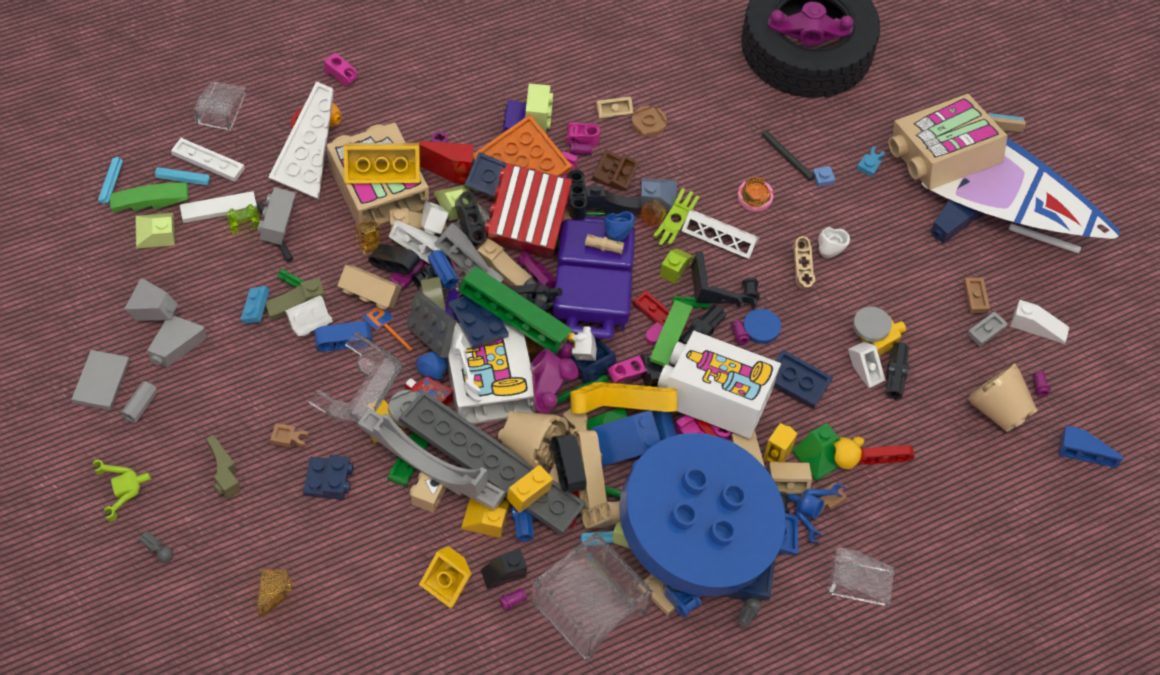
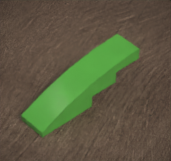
(150, 195)
(671, 333)

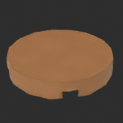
(649, 121)

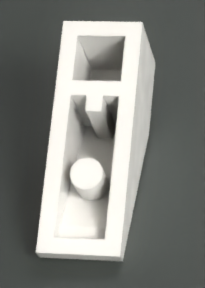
(414, 239)
(1038, 322)

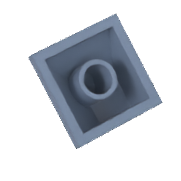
(658, 189)

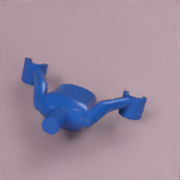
(812, 506)

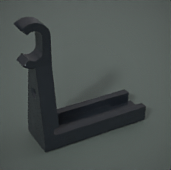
(713, 294)

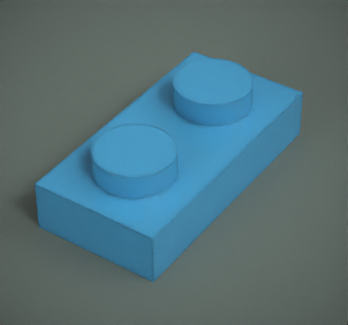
(255, 305)

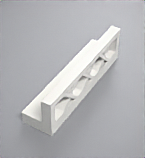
(723, 227)

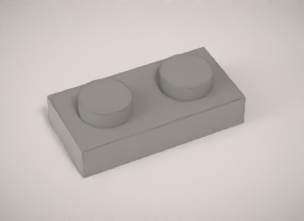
(987, 329)

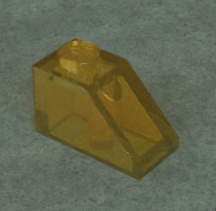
(367, 236)
(273, 589)

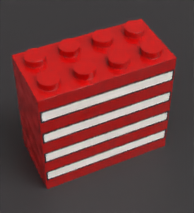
(528, 210)

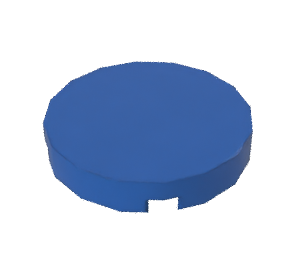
(762, 326)

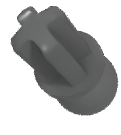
(164, 553)
(749, 611)

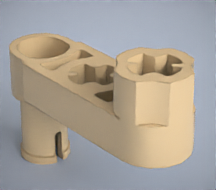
(800, 271)

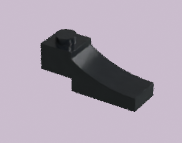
(600, 198)

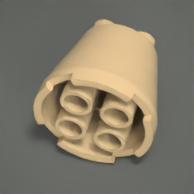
(1005, 399)
(531, 436)

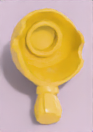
(848, 452)

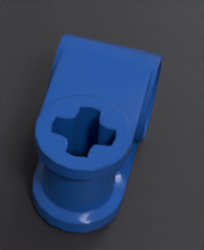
(682, 601)

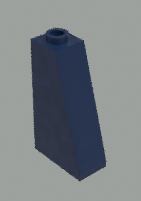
(953, 219)

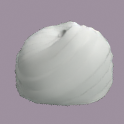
(833, 242)

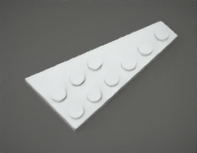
(303, 154)

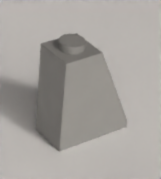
(150, 303)
(175, 340)

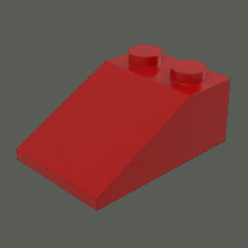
(447, 160)

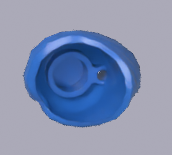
(619, 225)
(431, 365)

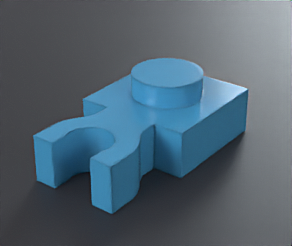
(870, 163)

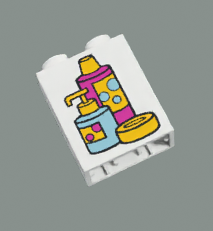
(499, 372)
(720, 383)

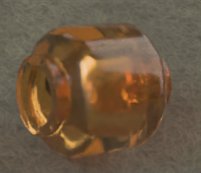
(653, 212)

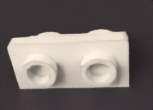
(308, 316)

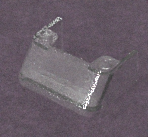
(380, 372)

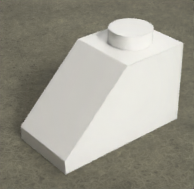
(433, 218)
(867, 363)

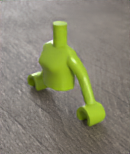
(124, 486)

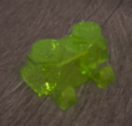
(235, 216)

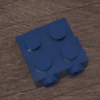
(591, 370)
(328, 477)
(759, 588)

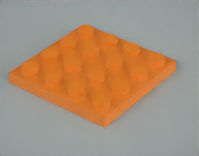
(527, 147)

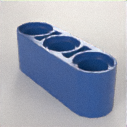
(335, 336)

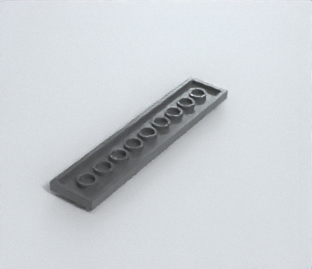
(477, 449)

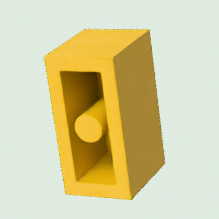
(780, 444)
(529, 488)

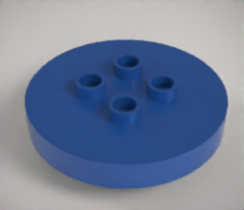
(702, 514)

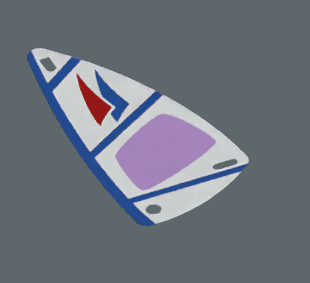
(1029, 194)

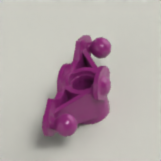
(811, 24)
(549, 373)

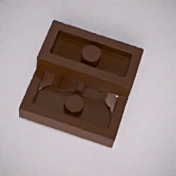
(615, 170)

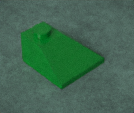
(818, 451)

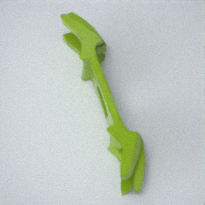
(677, 209)

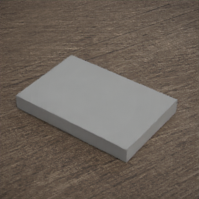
(100, 380)

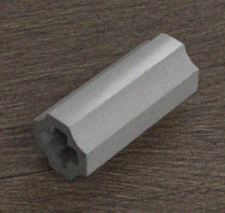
(139, 402)

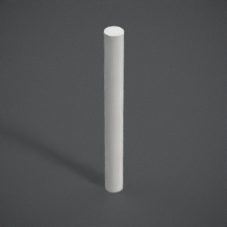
(1045, 238)

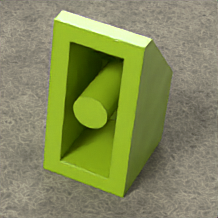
(675, 265)

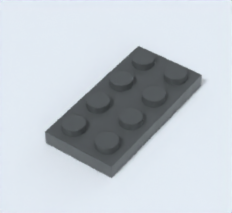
(431, 324)

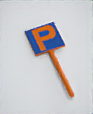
(380, 317)

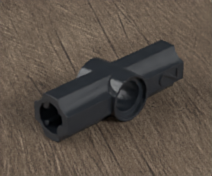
(706, 323)
(897, 370)

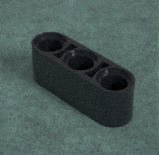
(577, 196)
(470, 210)
(394, 259)
(568, 463)

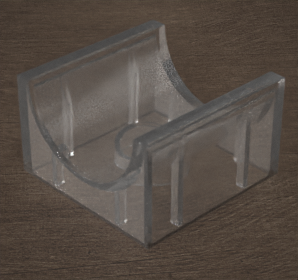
(590, 594)

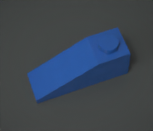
(1083, 446)

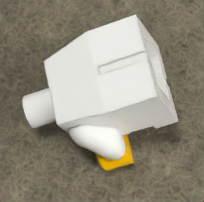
(583, 345)

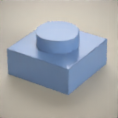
(823, 176)

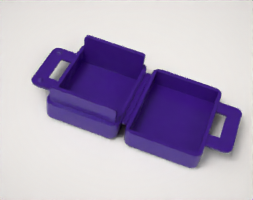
(593, 281)

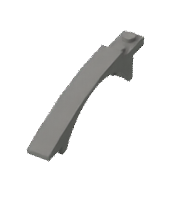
(459, 480)

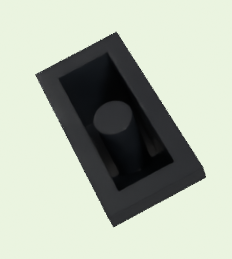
(504, 569)

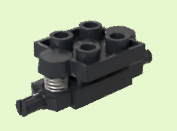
(537, 294)

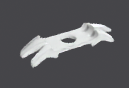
(460, 353)

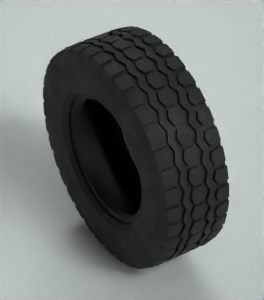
(808, 70)

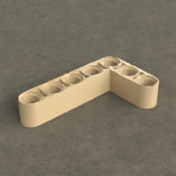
(597, 512)

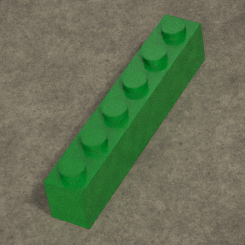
(515, 310)

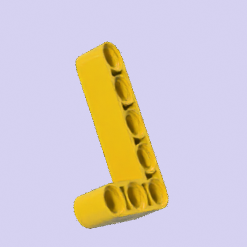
(624, 396)

